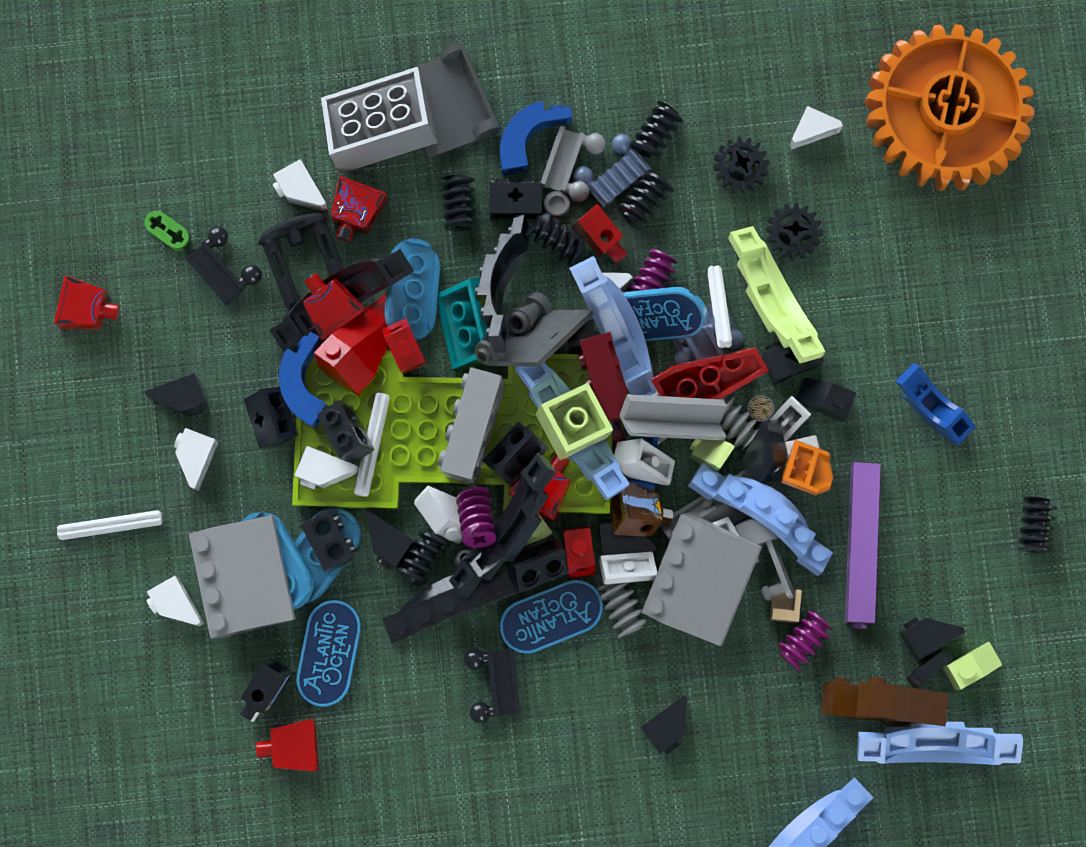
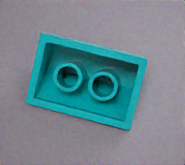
(461, 322)

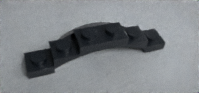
(495, 277)
(360, 279)
(511, 529)
(442, 602)

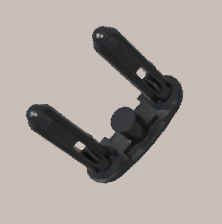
(292, 229)

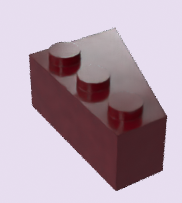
(605, 374)

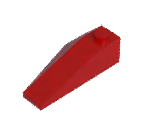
(355, 349)
(711, 376)

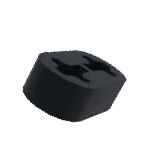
(929, 668)

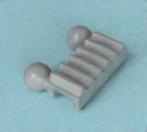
(563, 159)

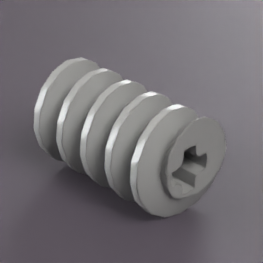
(737, 424)
(622, 608)

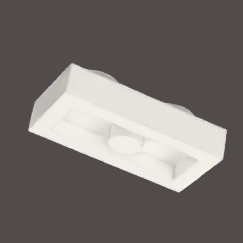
(628, 567)

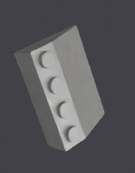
(378, 120)
(242, 577)
(701, 579)

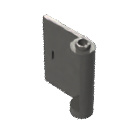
(456, 101)
(540, 342)

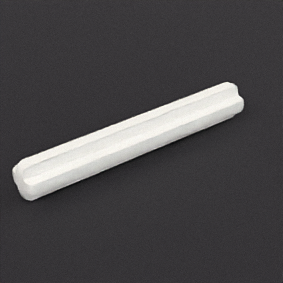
(719, 306)
(374, 434)
(109, 525)

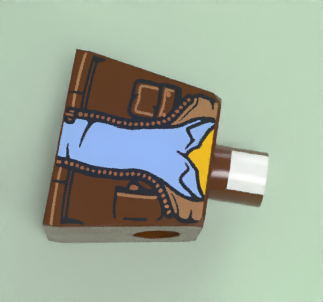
(638, 511)

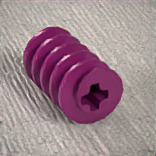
(654, 272)
(476, 517)
(804, 640)

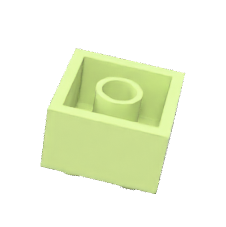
(574, 421)

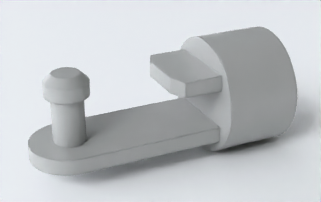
(759, 534)

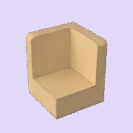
(786, 609)

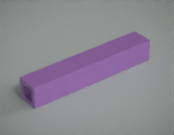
(862, 545)

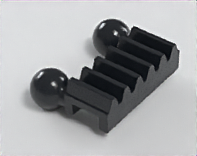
(216, 273)
(502, 680)

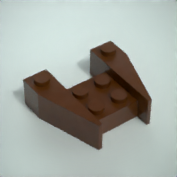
(884, 702)

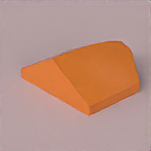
(808, 469)

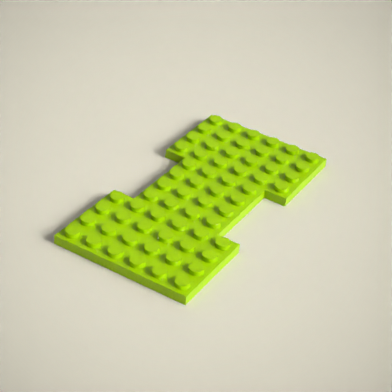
(416, 435)

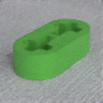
(164, 235)

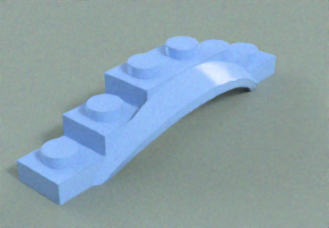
(616, 316)
(595, 461)
(766, 507)
(939, 744)
(825, 818)

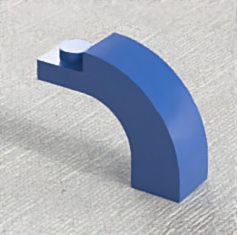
(520, 130)
(293, 381)

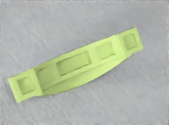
(773, 296)

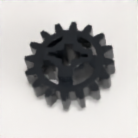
(750, 159)
(783, 231)

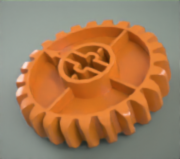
(979, 81)

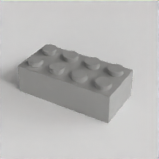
(472, 426)

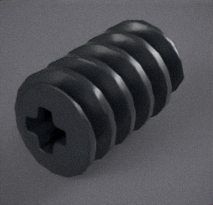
(656, 130)
(643, 198)
(457, 203)
(557, 237)
(1037, 525)
(423, 557)

